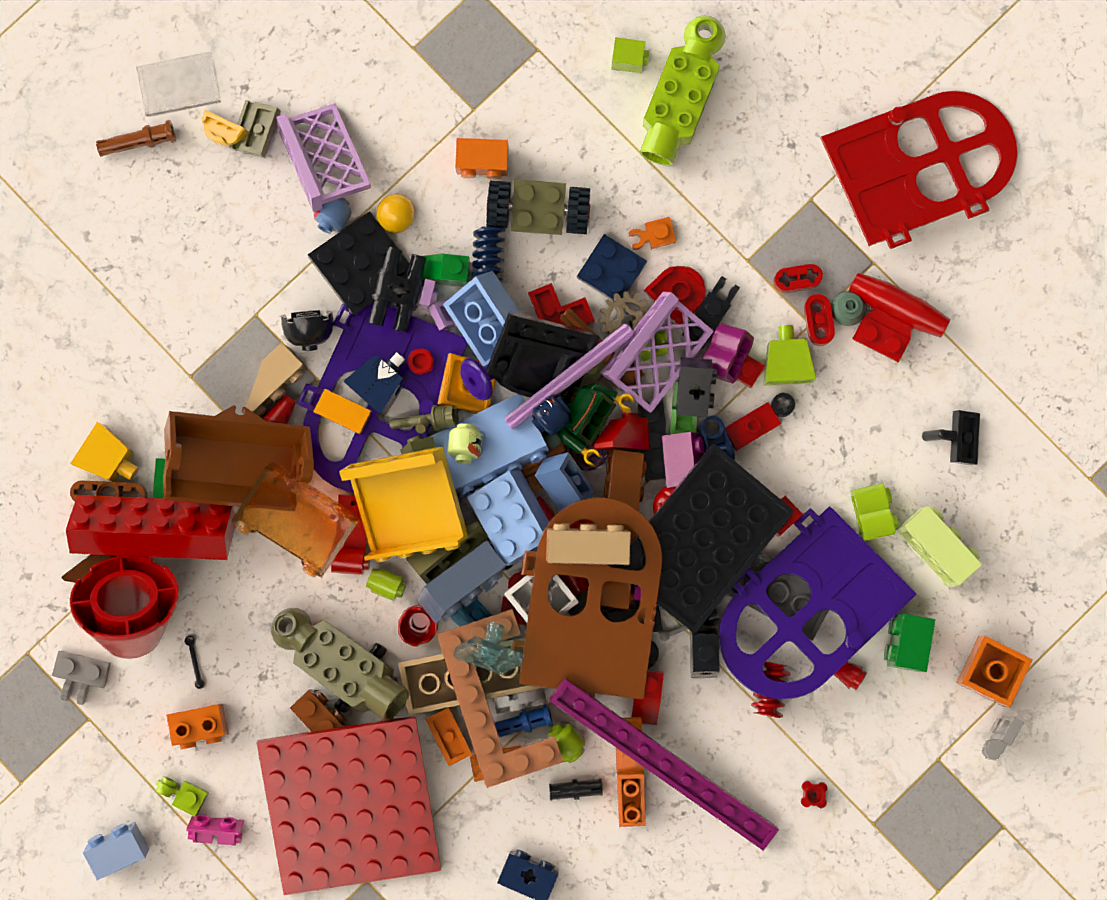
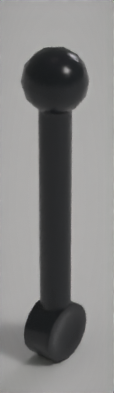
(190, 641)

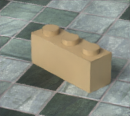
(588, 544)

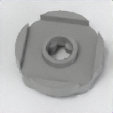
(520, 700)

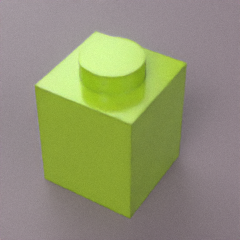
(629, 55)

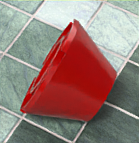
(125, 604)

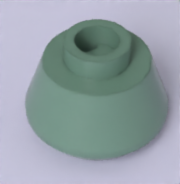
(848, 316)

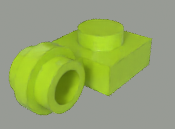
(188, 797)

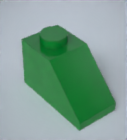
(447, 269)

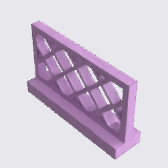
(305, 168)
(645, 332)

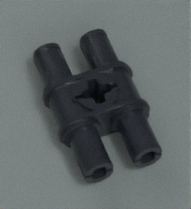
(405, 301)

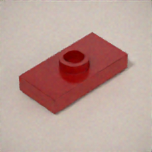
(752, 426)

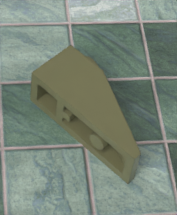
(433, 564)

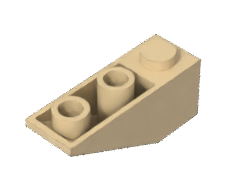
(274, 375)

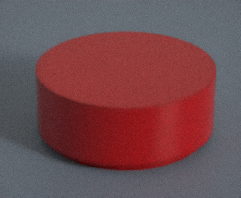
(421, 361)

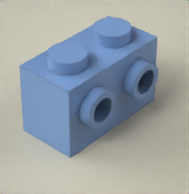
(563, 480)
(115, 850)

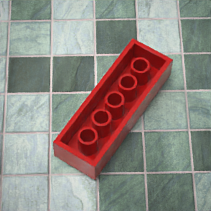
(149, 528)

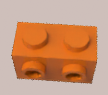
(481, 158)
(197, 725)

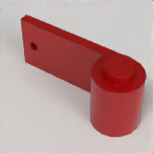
(352, 553)

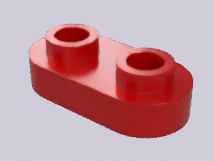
(819, 320)

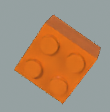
(994, 671)

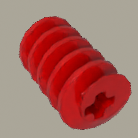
(769, 706)

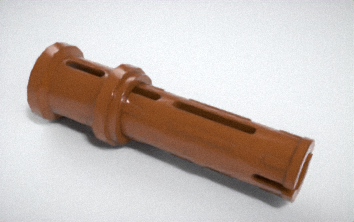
(147, 136)

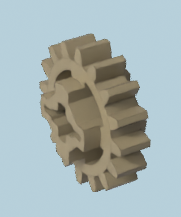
(621, 308)

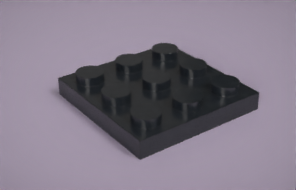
(352, 261)

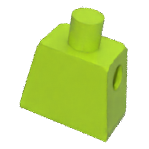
(788, 360)

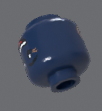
(551, 415)

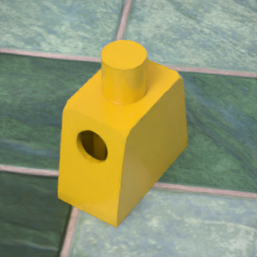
(105, 455)

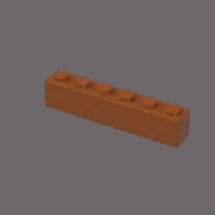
(623, 484)

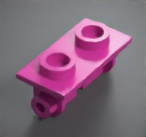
(203, 828)

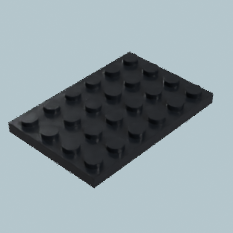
(709, 535)

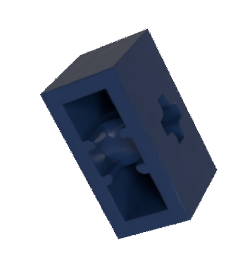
(512, 876)

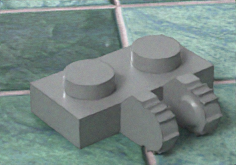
(81, 670)
(1003, 734)

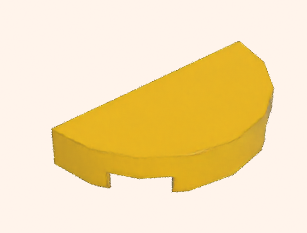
(221, 130)

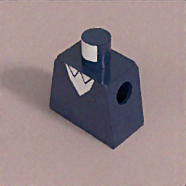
(378, 382)

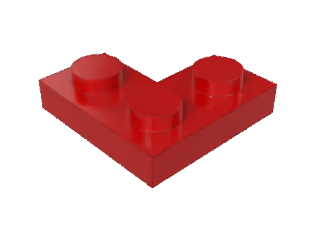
(549, 308)

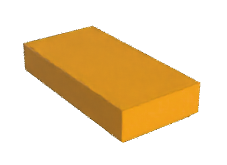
(342, 411)

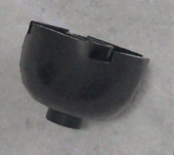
(307, 328)

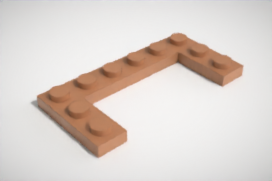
(493, 762)

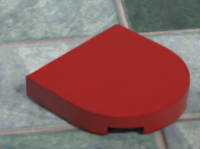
(684, 284)

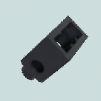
(704, 653)

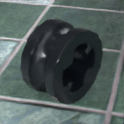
(786, 397)

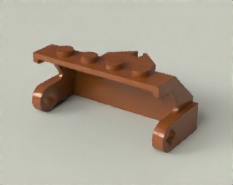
(225, 454)

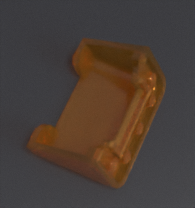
(296, 518)

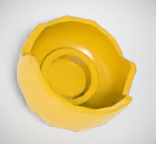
(395, 213)

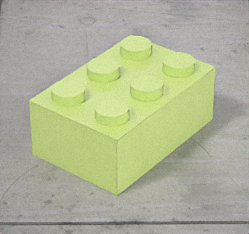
(939, 546)

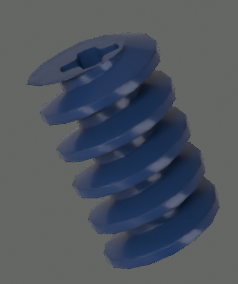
(487, 250)

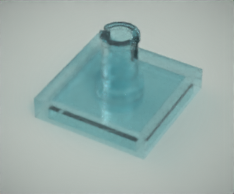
(488, 653)

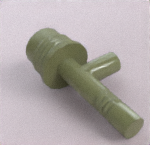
(440, 417)

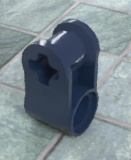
(720, 439)

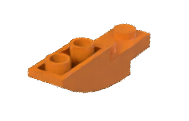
(630, 786)

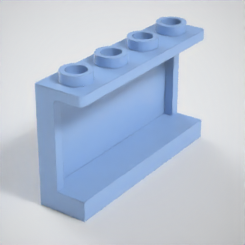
(502, 447)

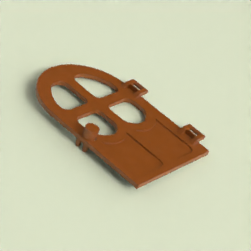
(587, 646)

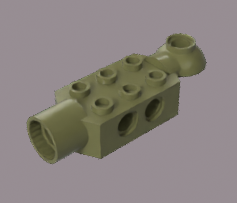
(340, 664)

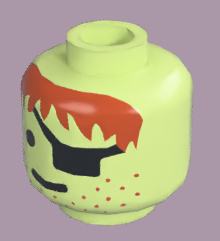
(465, 443)

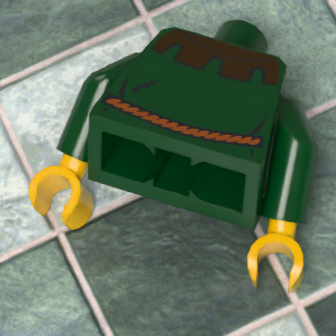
(590, 411)

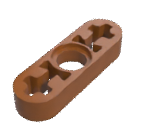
(90, 485)

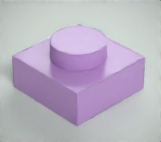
(428, 294)
(441, 316)

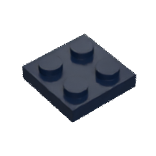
(611, 268)

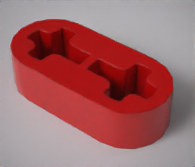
(798, 271)

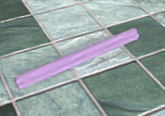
(570, 375)

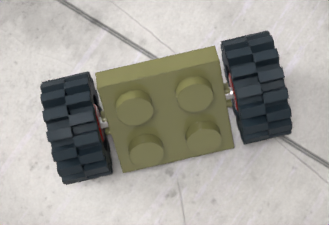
(538, 207)

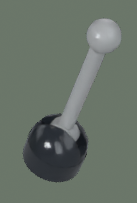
(712, 620)

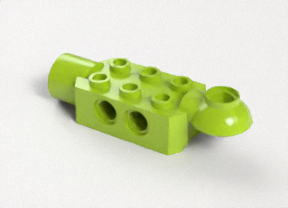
(682, 91)

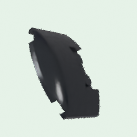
(536, 352)

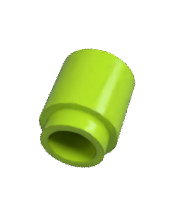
(386, 584)

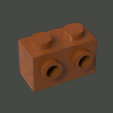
(315, 712)

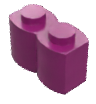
(728, 351)

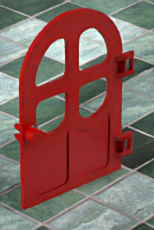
(883, 178)

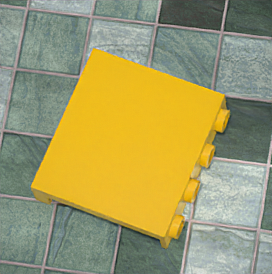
(407, 504)

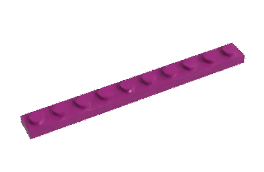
(663, 763)

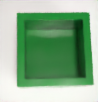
(909, 642)

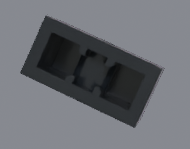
(691, 373)

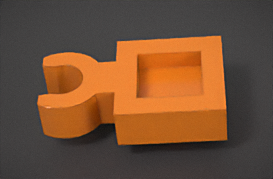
(657, 233)

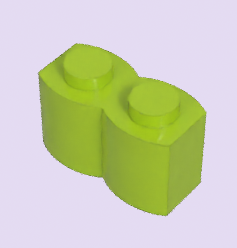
(873, 511)

